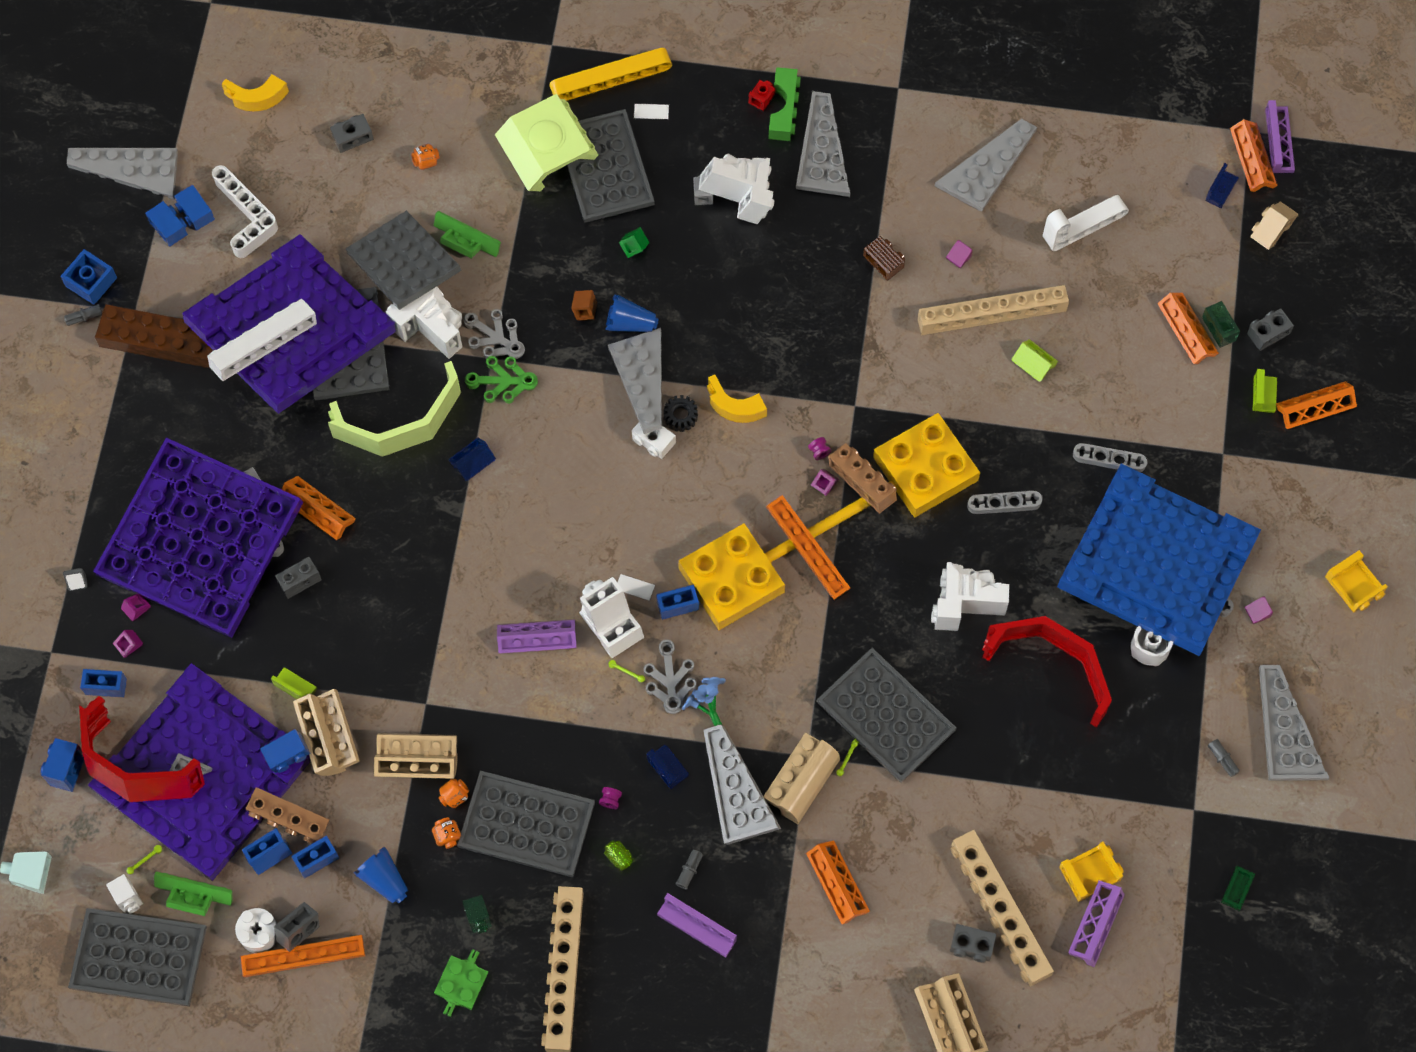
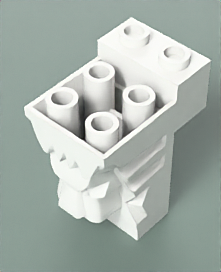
(742, 182)
(433, 318)
(967, 593)
(609, 616)

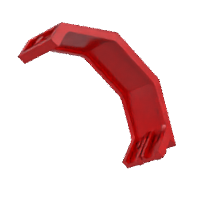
(1064, 640)
(133, 786)

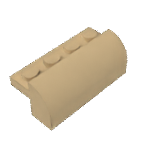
(326, 732)
(416, 756)
(802, 777)
(950, 1016)

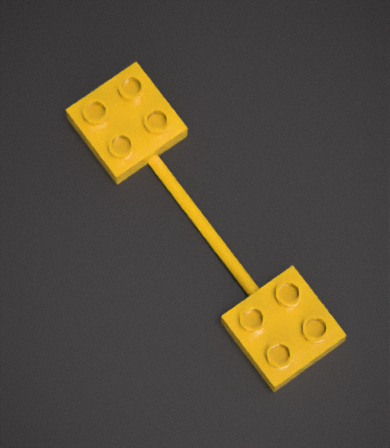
(738, 577)

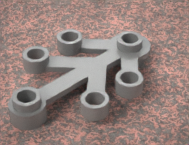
(495, 337)
(670, 681)

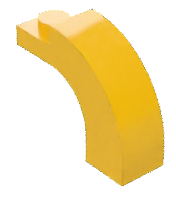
(259, 98)
(735, 409)

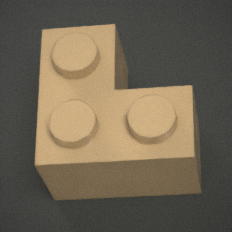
(1275, 221)

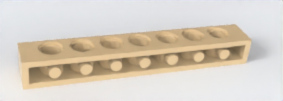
(993, 310)
(971, 843)
(574, 897)

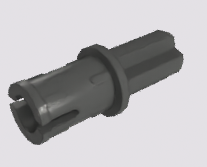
(83, 315)
(1223, 758)
(689, 869)

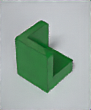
(634, 242)

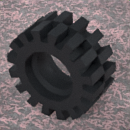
(684, 423)

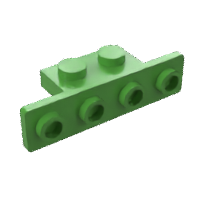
(464, 238)
(191, 895)

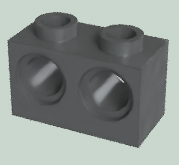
(1272, 332)
(296, 926)
(973, 937)

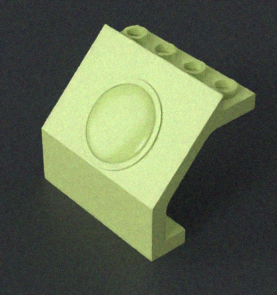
(544, 140)

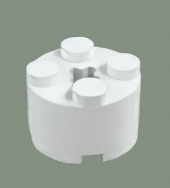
(1149, 648)
(249, 922)

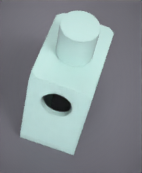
(28, 870)

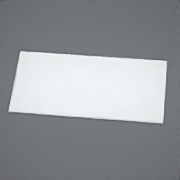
(651, 111)
(636, 587)

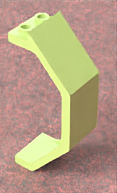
(405, 435)

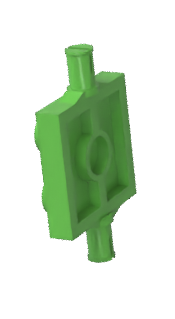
(461, 982)

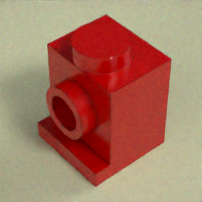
(762, 94)

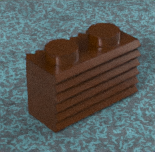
(884, 257)

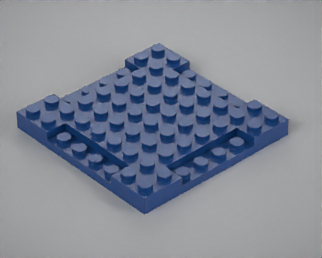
(1159, 560)

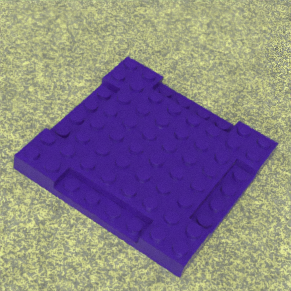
(297, 271)
(198, 537)
(222, 733)

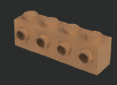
(863, 478)
(288, 815)

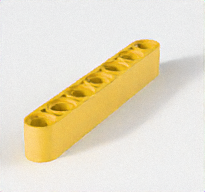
(611, 74)

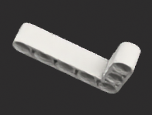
(248, 207)
(1063, 231)

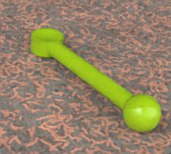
(612, 664)
(840, 772)
(157, 849)

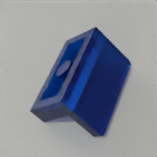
(1221, 187)
(472, 458)
(667, 766)

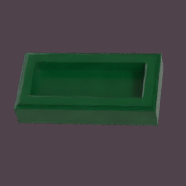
(1238, 888)

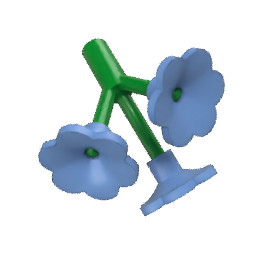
(706, 694)

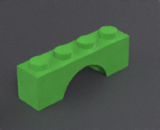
(781, 122)

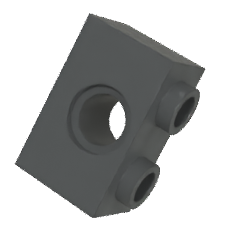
(347, 141)
(298, 577)

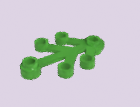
(504, 380)

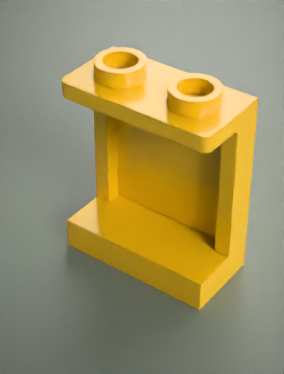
(1355, 582)
(1090, 867)

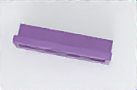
(1275, 139)
(536, 639)
(1104, 924)
(697, 925)

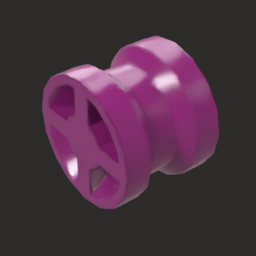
(819, 448)
(610, 798)

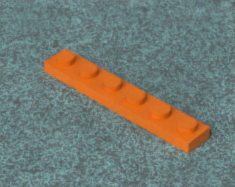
(808, 547)
(302, 956)

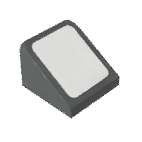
(75, 579)

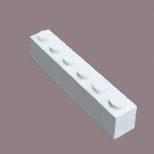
(262, 339)

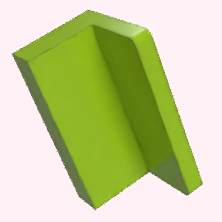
(1034, 360)
(1264, 392)
(293, 684)

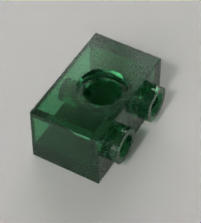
(1220, 324)
(477, 914)

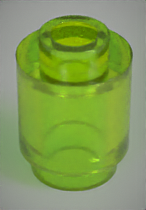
(618, 855)

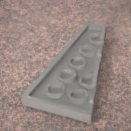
(822, 156)
(136, 167)
(984, 171)
(641, 374)
(1287, 738)
(739, 801)

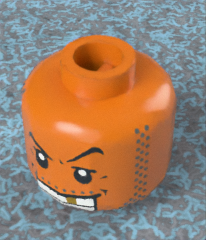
(425, 156)
(453, 793)
(446, 832)

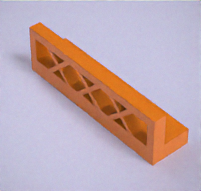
(1252, 155)
(1177, 312)
(1315, 398)
(314, 508)
(834, 881)

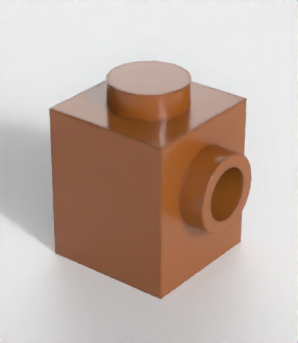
(584, 305)

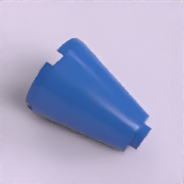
(628, 316)
(383, 876)

